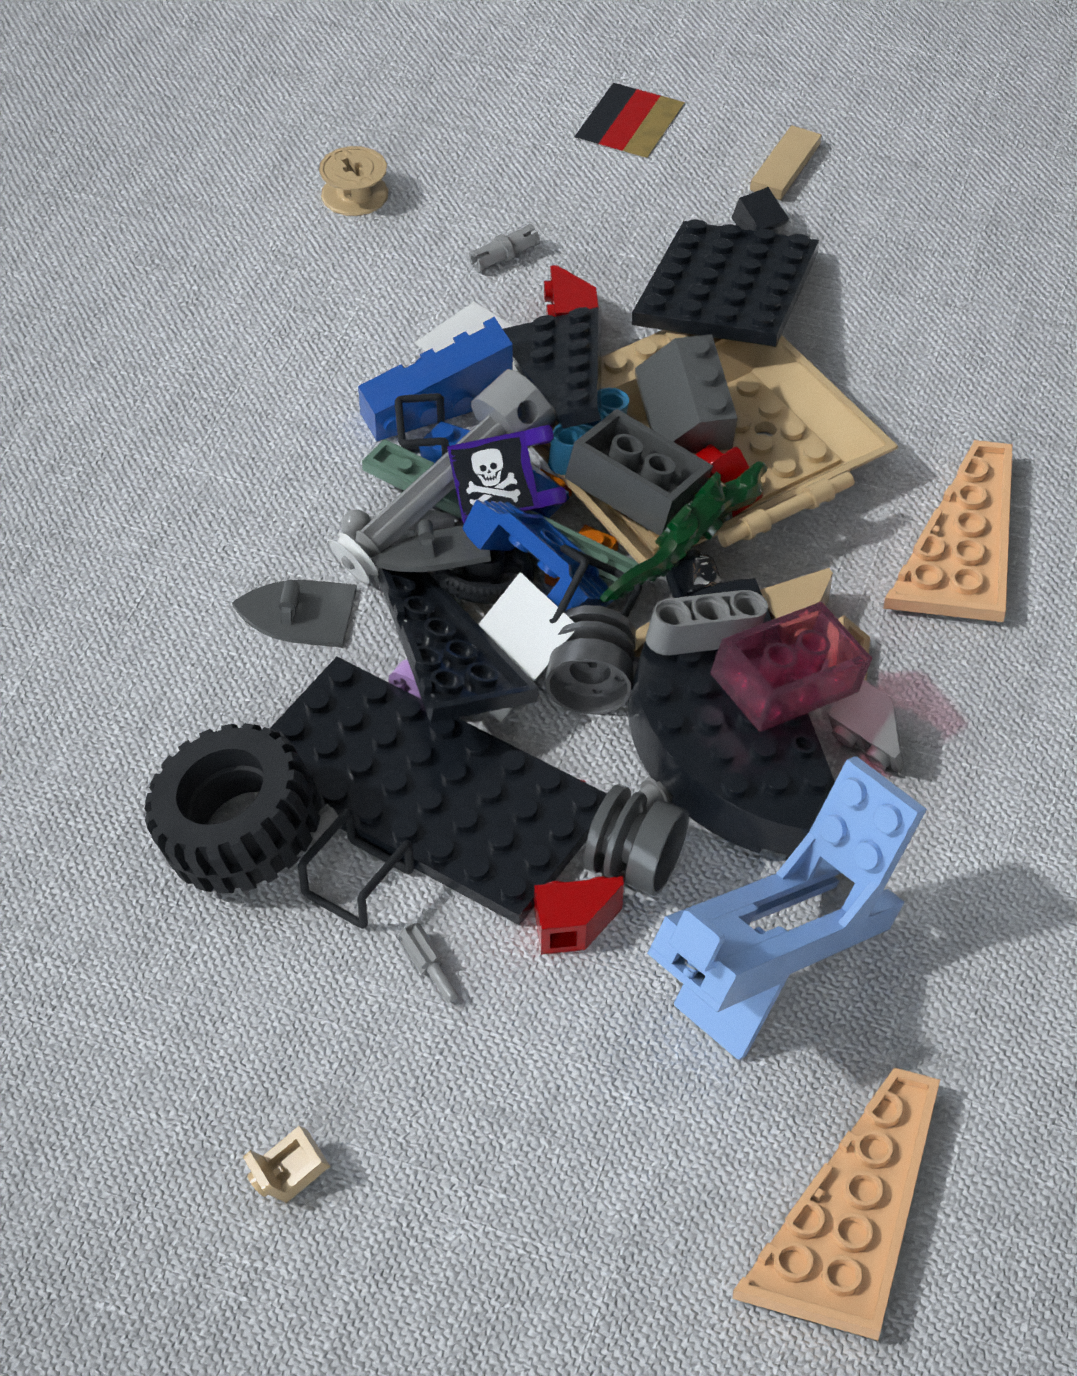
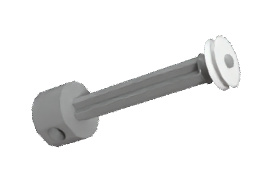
(501, 408)

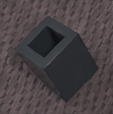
(759, 211)

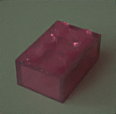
(790, 666)

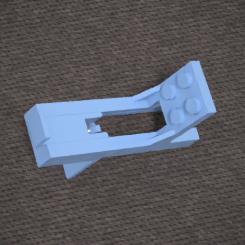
(738, 971)

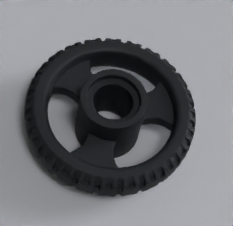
(483, 581)

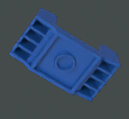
(506, 527)

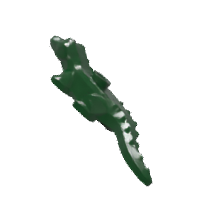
(690, 524)

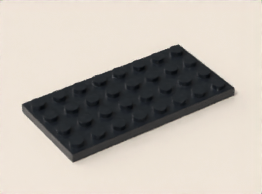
(466, 800)

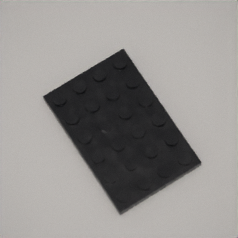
(727, 283)

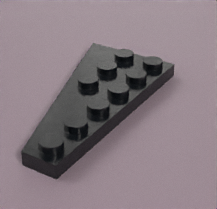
(563, 362)
(449, 654)

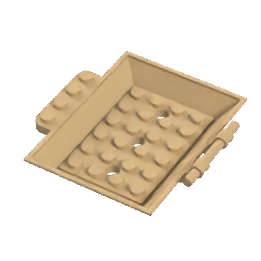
(773, 391)

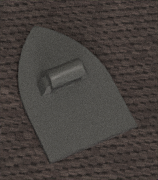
(431, 551)
(300, 611)

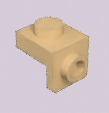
(286, 1166)

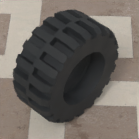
(258, 839)

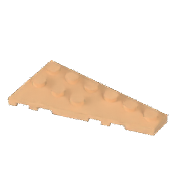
(963, 550)
(847, 1228)

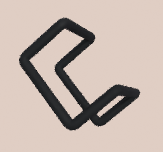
(414, 444)
(584, 560)
(347, 816)

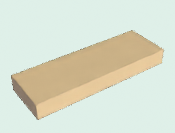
(786, 161)

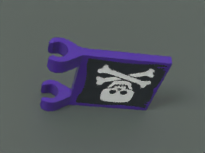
(501, 471)

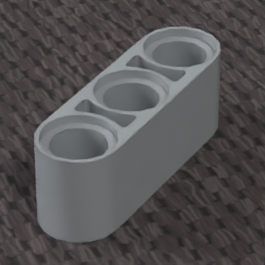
(703, 620)

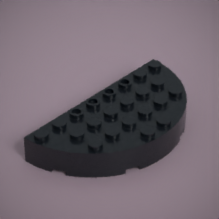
(713, 759)

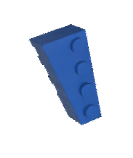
(454, 372)

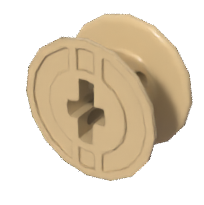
(353, 180)

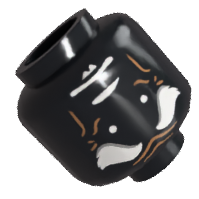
(692, 574)

